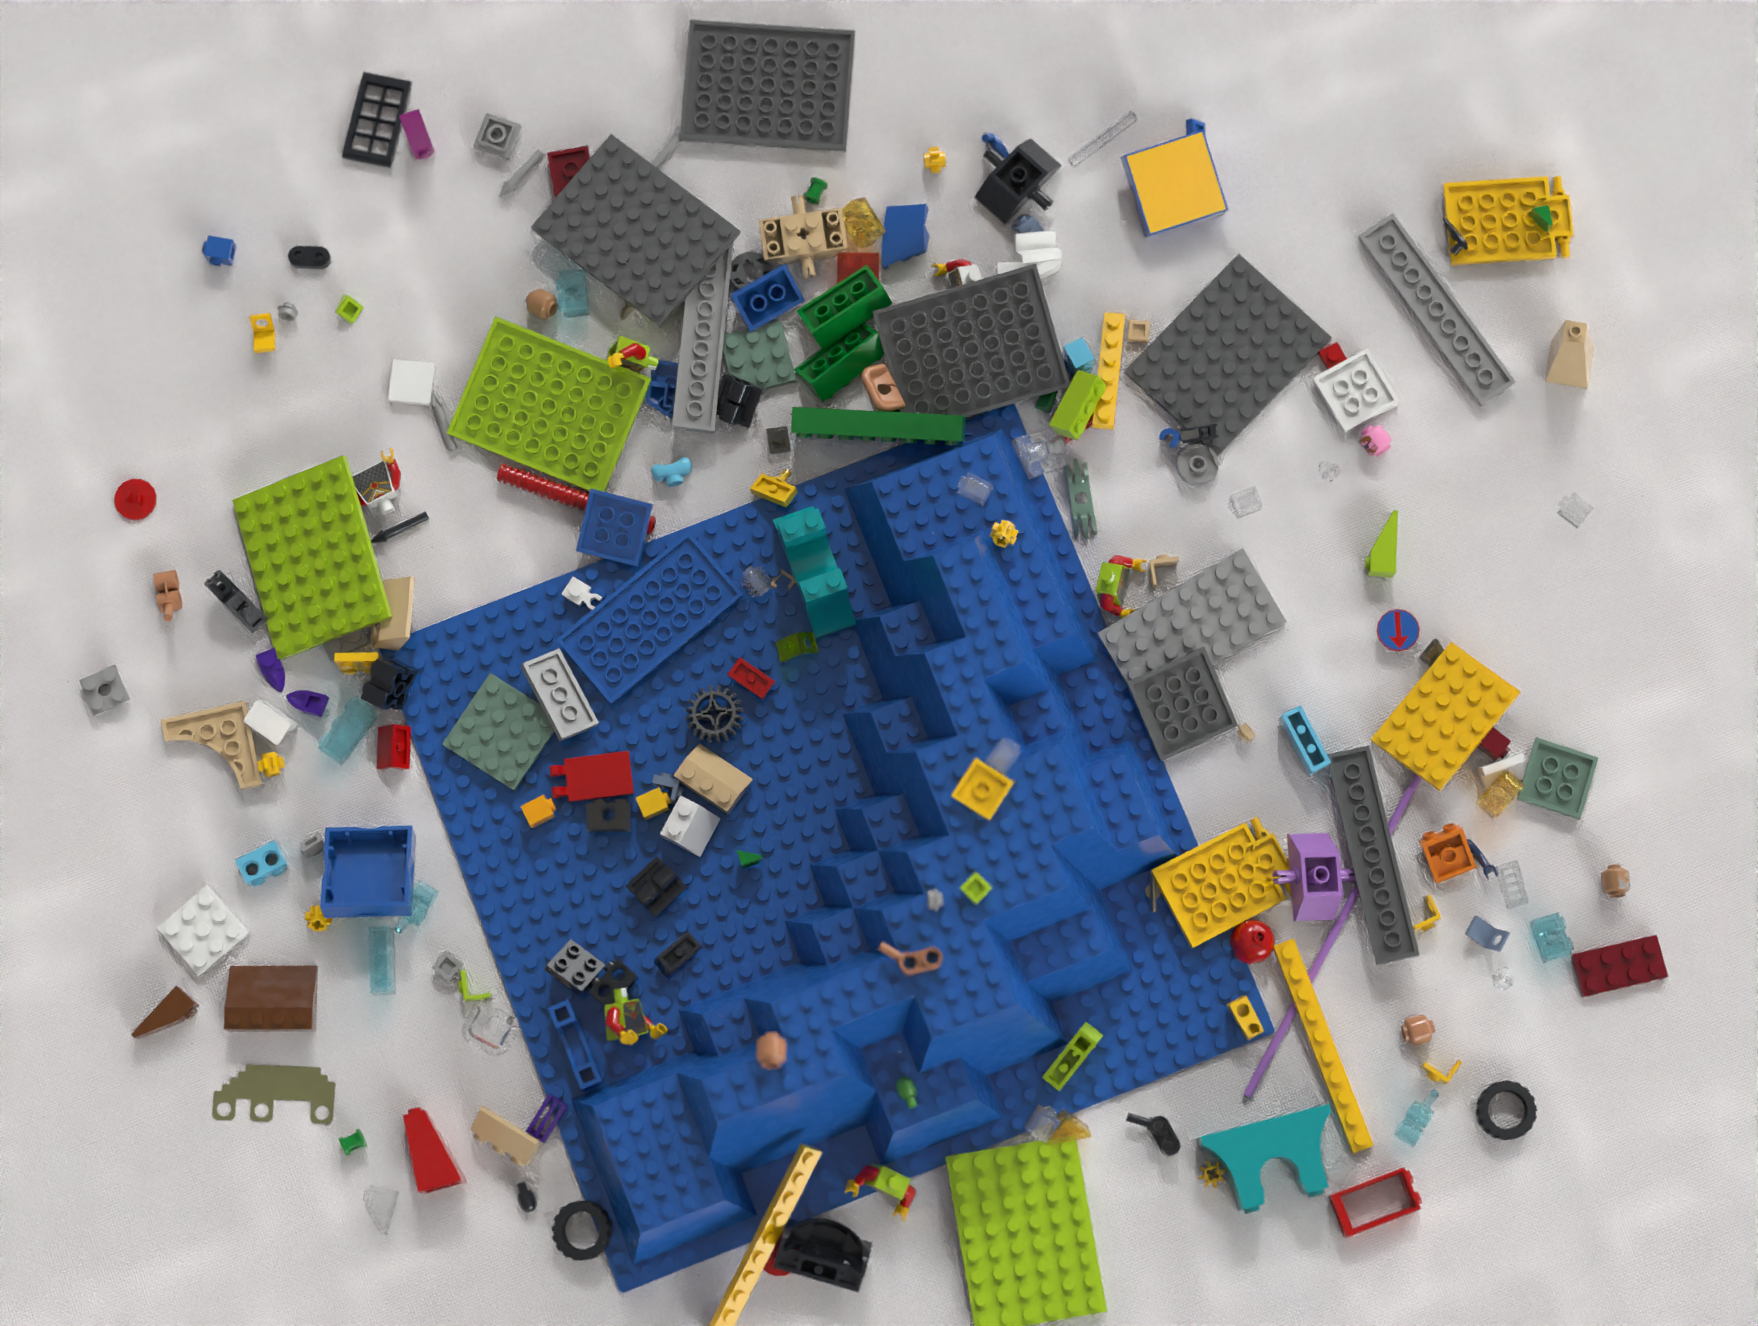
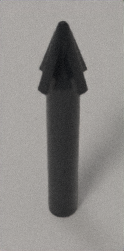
(382, 536)

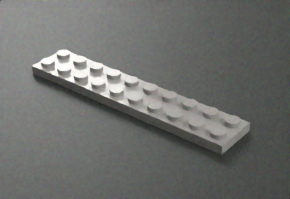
(1436, 309)
(702, 350)

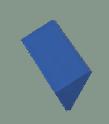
(766, 298)

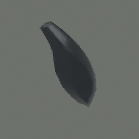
(1457, 237)

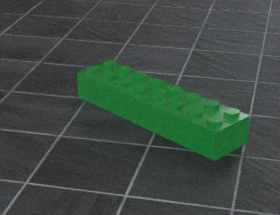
(878, 424)

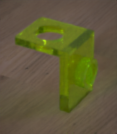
(794, 645)

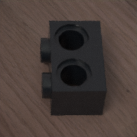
(608, 980)

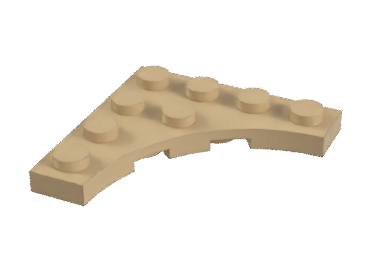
(224, 732)

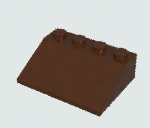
(271, 999)

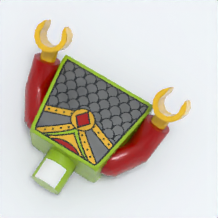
(630, 355)
(1113, 582)
(626, 1020)
(886, 1182)

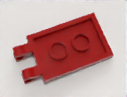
(594, 777)

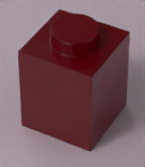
(1494, 745)

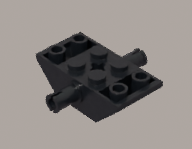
(1006, 195)

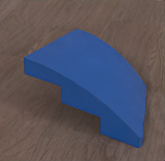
(904, 233)
(662, 387)

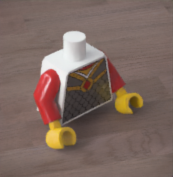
(959, 271)
(378, 483)

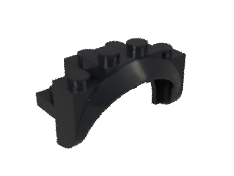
(823, 1252)

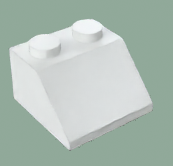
(690, 826)

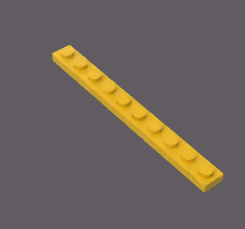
(1323, 1046)
(766, 1236)

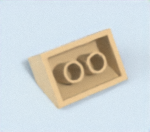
(395, 631)
(713, 778)
(505, 1137)

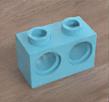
(1078, 357)
(260, 858)

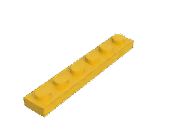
(1109, 369)

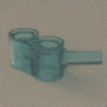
(422, 900)
(1415, 1119)

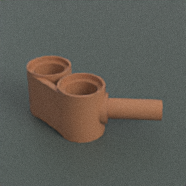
(169, 597)
(919, 957)

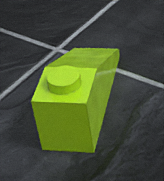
(1382, 557)
(1072, 1056)

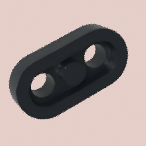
(308, 258)

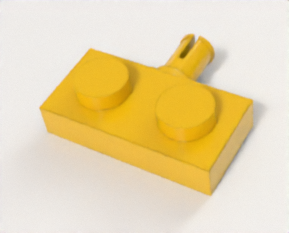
(774, 488)

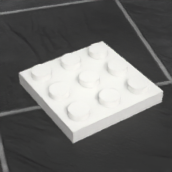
(1356, 390)
(203, 930)

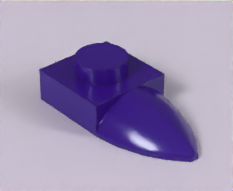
(272, 669)
(308, 702)

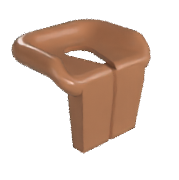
(882, 388)

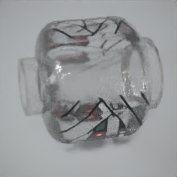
(756, 581)

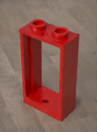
(1342, 1216)

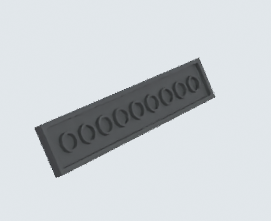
(1372, 855)

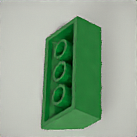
(844, 307)
(840, 362)

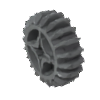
(724, 713)

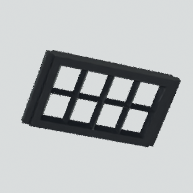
(368, 156)

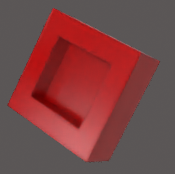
(1332, 355)

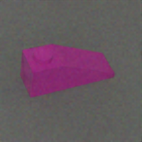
(417, 134)

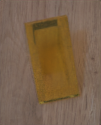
(1069, 1129)

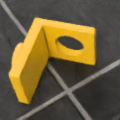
(263, 335)
(1427, 924)
(1436, 1076)

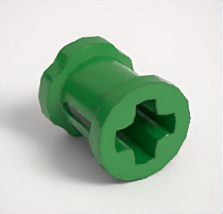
(815, 191)
(353, 1142)

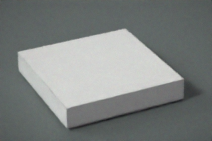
(411, 382)

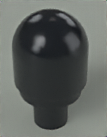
(526, 1198)

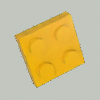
(352, 662)
(982, 789)

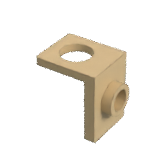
(1160, 561)

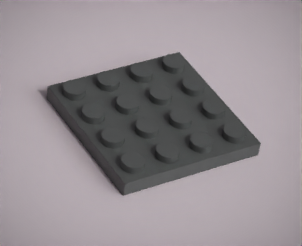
(1181, 704)

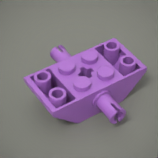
(1314, 876)

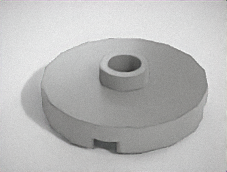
(1197, 454)

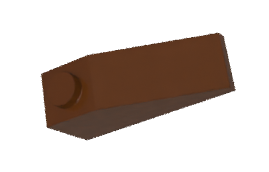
(170, 1011)

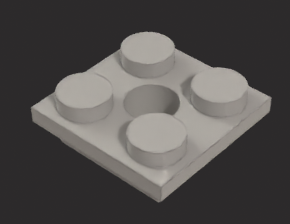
(499, 147)
(92, 685)

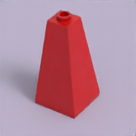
(430, 1156)

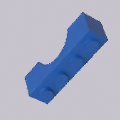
(575, 1045)

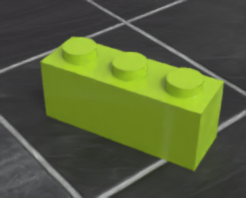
(1077, 405)

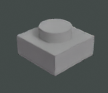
(313, 845)
(447, 966)

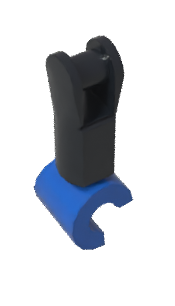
(1189, 434)

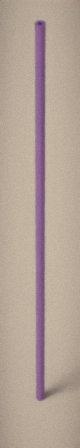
(1325, 949)

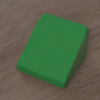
(1542, 217)
(1046, 402)
(749, 859)

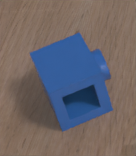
(219, 250)

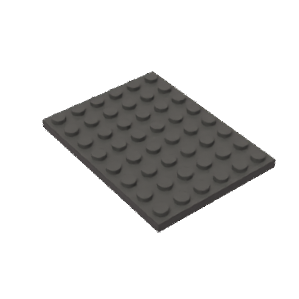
(767, 85)
(635, 230)
(973, 346)
(1228, 353)

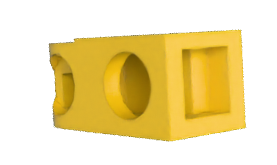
(1245, 1017)

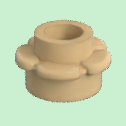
(1245, 733)

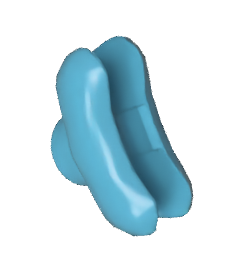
(672, 472)

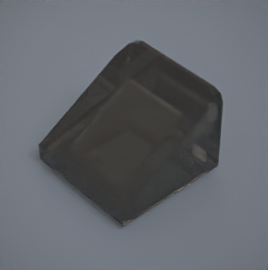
(778, 440)
(1432, 652)

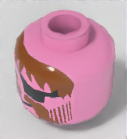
(1375, 440)

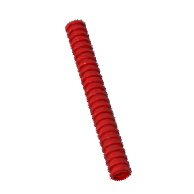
(548, 489)

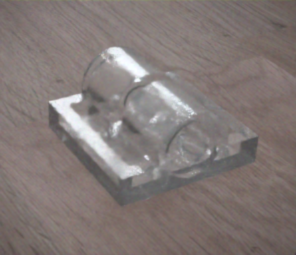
(1040, 452)

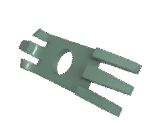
(1085, 510)

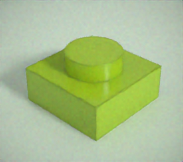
(975, 888)

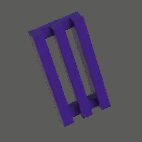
(537, 1133)

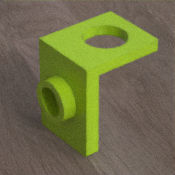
(463, 986)

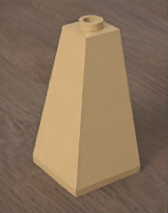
(1570, 355)

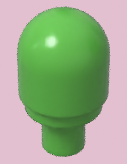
(906, 1091)

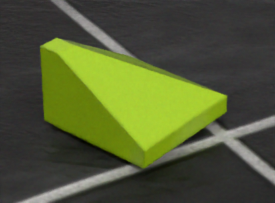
(348, 309)

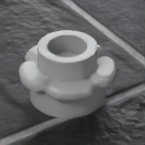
(287, 311)
(934, 899)

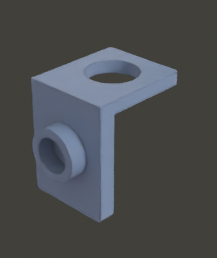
(1486, 934)

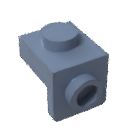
(1026, 223)
(665, 781)

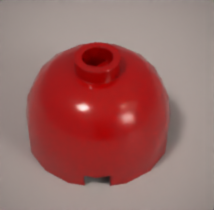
(1252, 941)

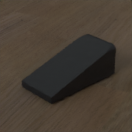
(677, 954)

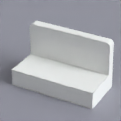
(1036, 247)
(269, 721)
(1492, 770)

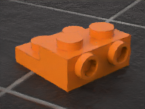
(1447, 852)

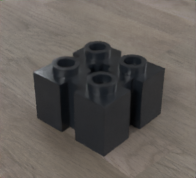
(388, 684)

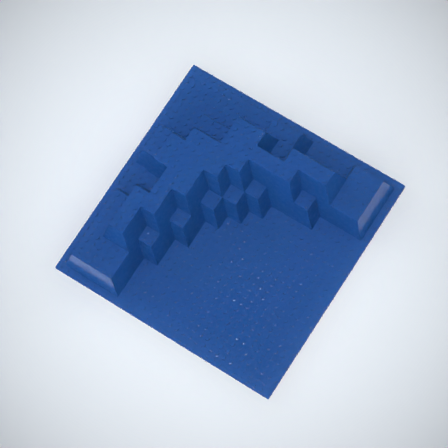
(852, 832)

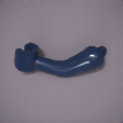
(1487, 868)

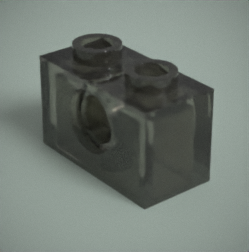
(620, 823)

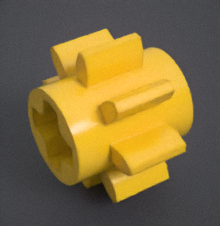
(934, 160)
(1004, 533)
(270, 764)
(316, 919)
(1217, 1172)

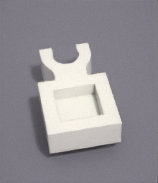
(580, 593)

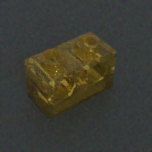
(862, 223)
(1500, 794)

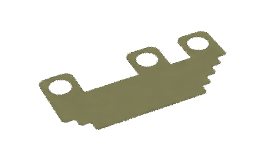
(273, 1083)

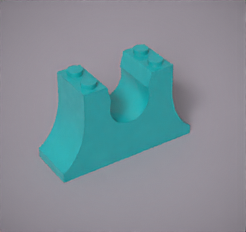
(815, 571)
(1286, 1137)

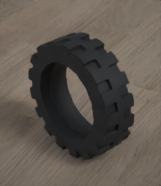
(1529, 1110)
(560, 1230)

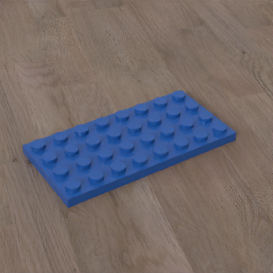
(649, 618)

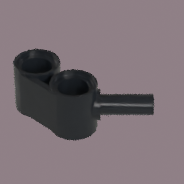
(1160, 1137)

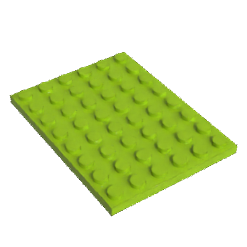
(548, 406)
(312, 558)
(1025, 1234)

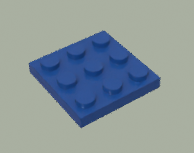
(614, 527)

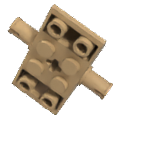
(823, 234)

